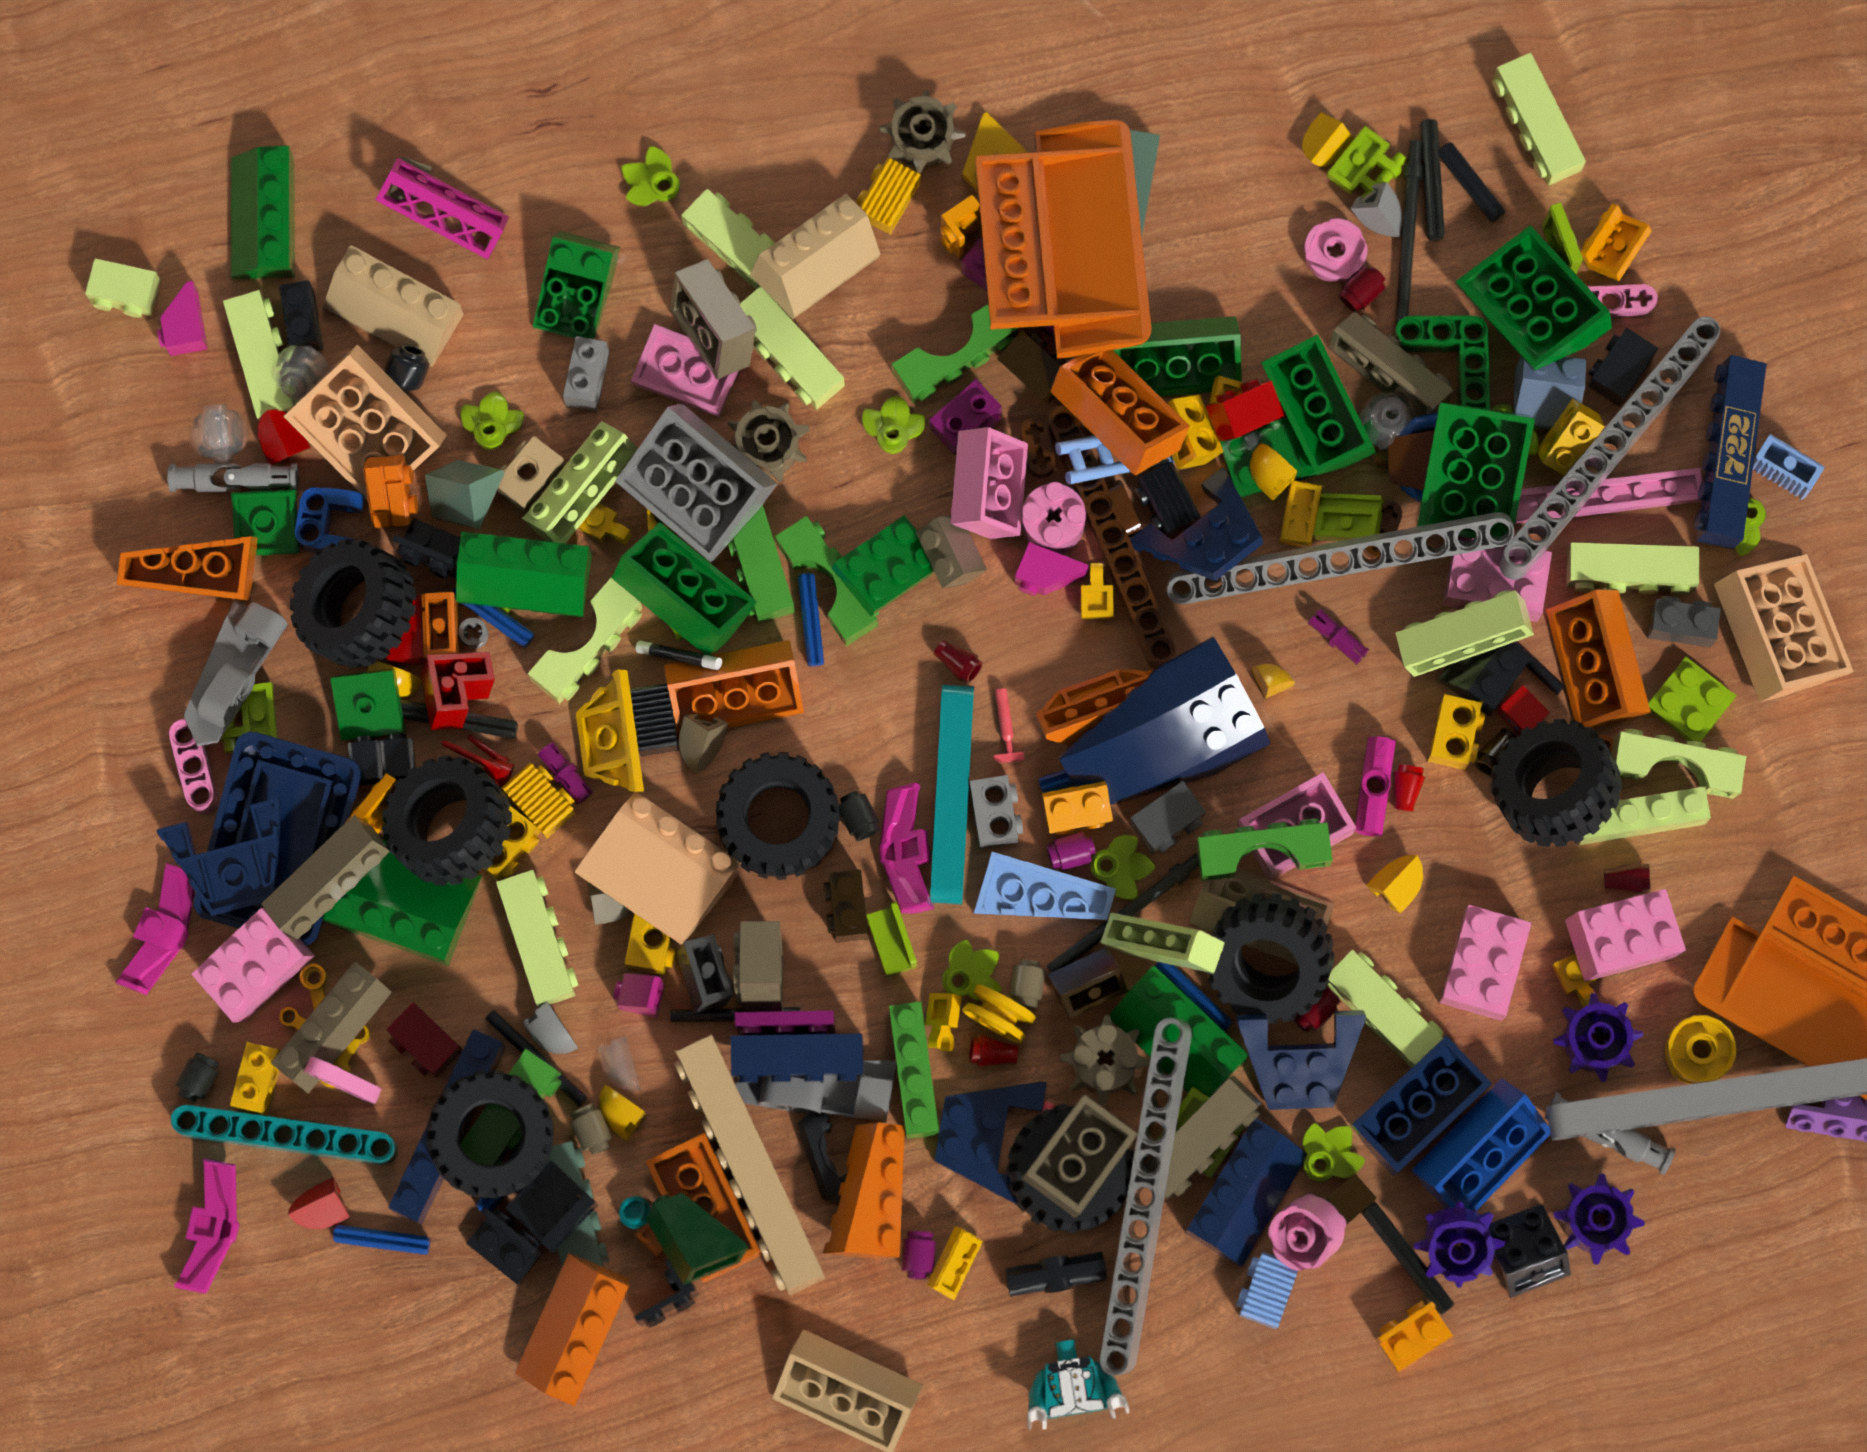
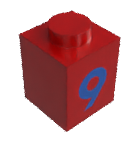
(1522, 710)

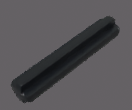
(1471, 182)

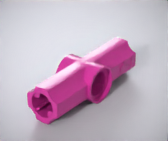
(1378, 767)

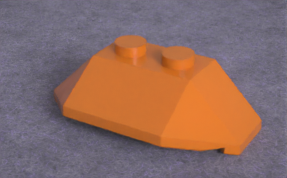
(1083, 705)

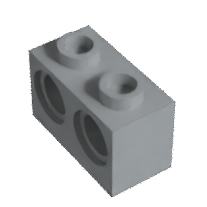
(586, 374)
(987, 812)

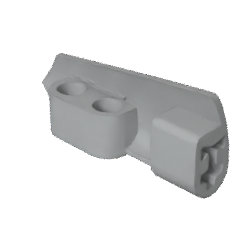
(231, 669)
(861, 1099)

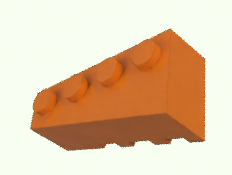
(204, 568)
(871, 1195)

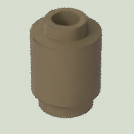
(1027, 983)
(591, 1129)

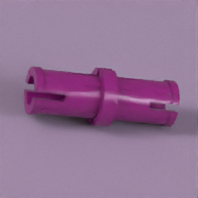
(1338, 636)
(565, 773)

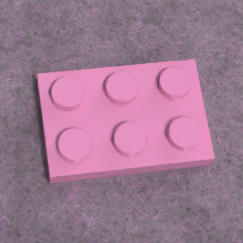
(678, 372)

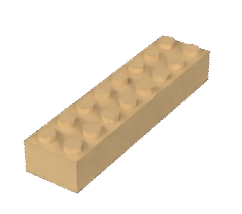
(750, 1164)

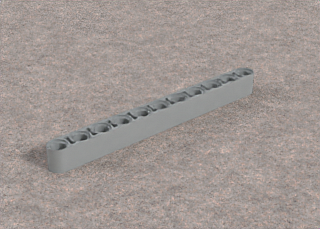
(1604, 459)
(1353, 548)
(1708, 1099)
(1135, 1209)

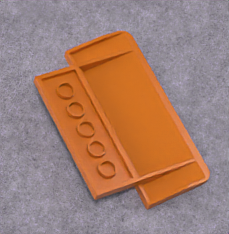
(1066, 239)
(1796, 979)

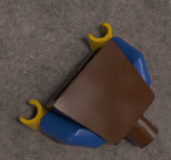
(1409, 456)

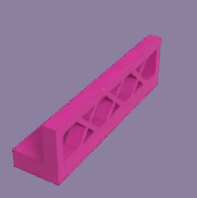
(449, 200)

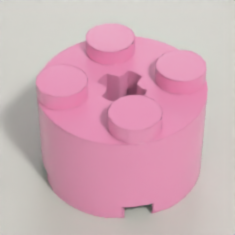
(1053, 500)
(1307, 1232)

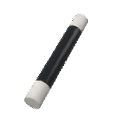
(678, 655)

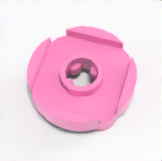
(1328, 234)

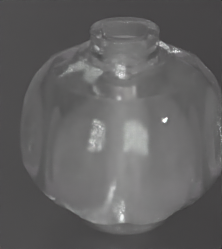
(298, 370)
(1386, 418)
(218, 433)

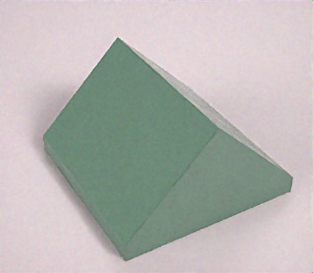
(462, 492)

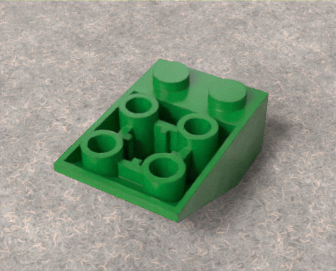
(575, 285)

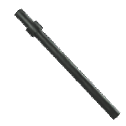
(1412, 173)
(1177, 875)

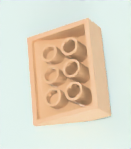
(363, 415)
(1782, 627)
(658, 868)

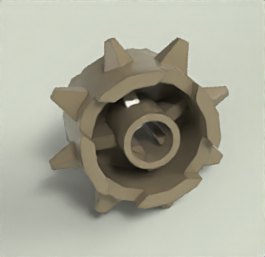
(925, 114)
(771, 423)
(1105, 1079)

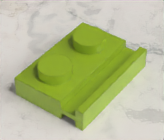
(1348, 516)

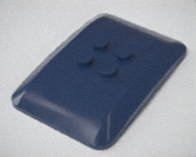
(315, 797)

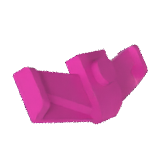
(904, 849)
(162, 932)
(211, 1227)

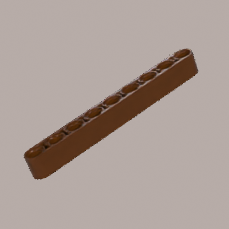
(1116, 551)

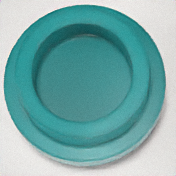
(634, 1212)

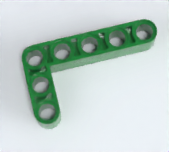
(1455, 342)

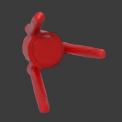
(497, 768)

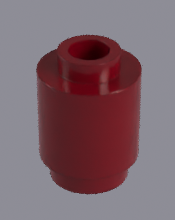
(1362, 289)
(1319, 1012)

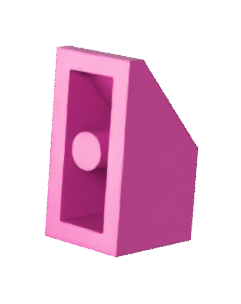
(183, 323)
(1047, 571)
(639, 994)

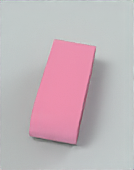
(198, 781)

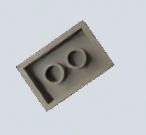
(713, 318)
(759, 966)
(1079, 1156)

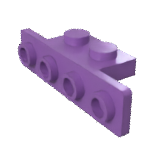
(1836, 1118)

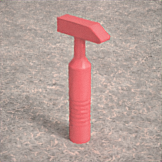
(1006, 728)

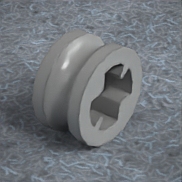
(473, 642)

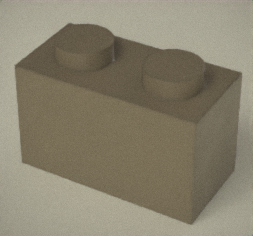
(951, 552)

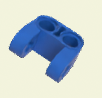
(320, 520)

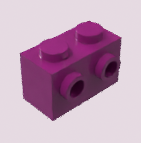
(967, 411)

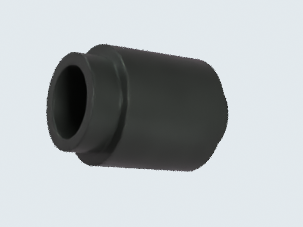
(858, 816)
(197, 1077)

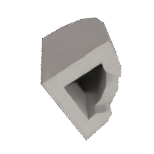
(1380, 211)
(549, 1031)

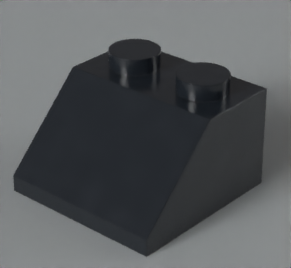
(1486, 676)

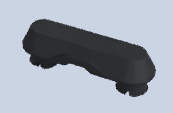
(812, 1135)

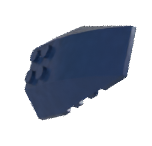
(1171, 729)

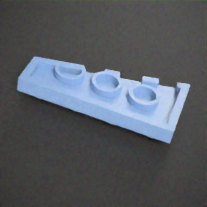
(1037, 891)

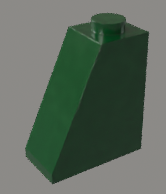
(693, 1238)

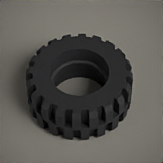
(326, 585)
(1540, 753)
(770, 773)
(422, 797)
(1288, 925)
(480, 1089)
(1042, 1210)

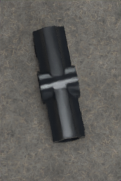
(1056, 1274)

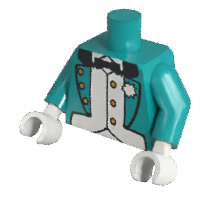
(1072, 1388)

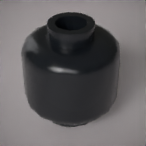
(407, 367)

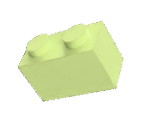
(122, 288)

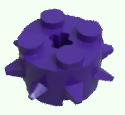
(1609, 1023)
(1599, 1199)
(1476, 1247)

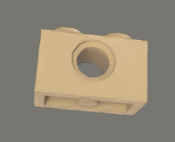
(525, 492)

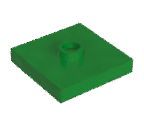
(269, 517)
(367, 704)

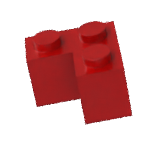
(450, 682)

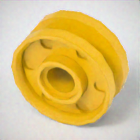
(999, 1014)
(1704, 1031)

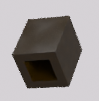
(1351, 1198)

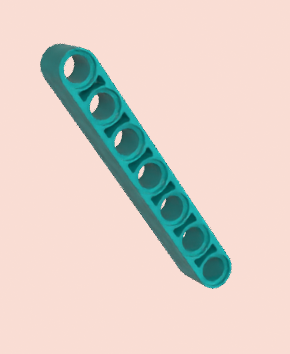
(952, 794)
(268, 1134)

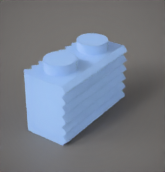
(1787, 467)
(1267, 1292)

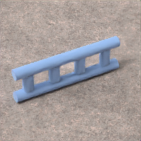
(1108, 467)

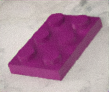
(785, 1022)

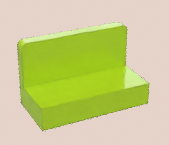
(892, 940)

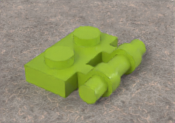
(1360, 159)
(257, 716)

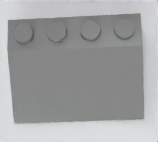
(695, 481)

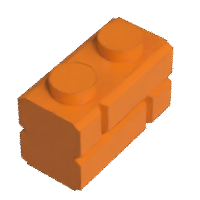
(389, 491)
(440, 623)

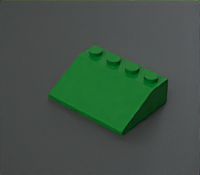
(1535, 300)
(1475, 465)
(406, 911)

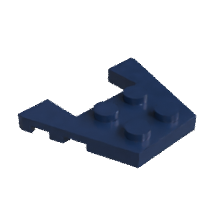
(1215, 540)
(235, 873)
(1301, 1073)
(974, 1132)

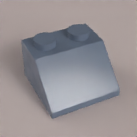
(1548, 390)

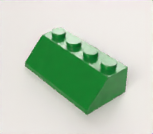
(263, 213)
(1187, 355)
(1318, 406)
(522, 574)
(683, 589)
(1212, 1053)

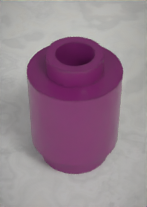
(1071, 851)
(918, 1254)

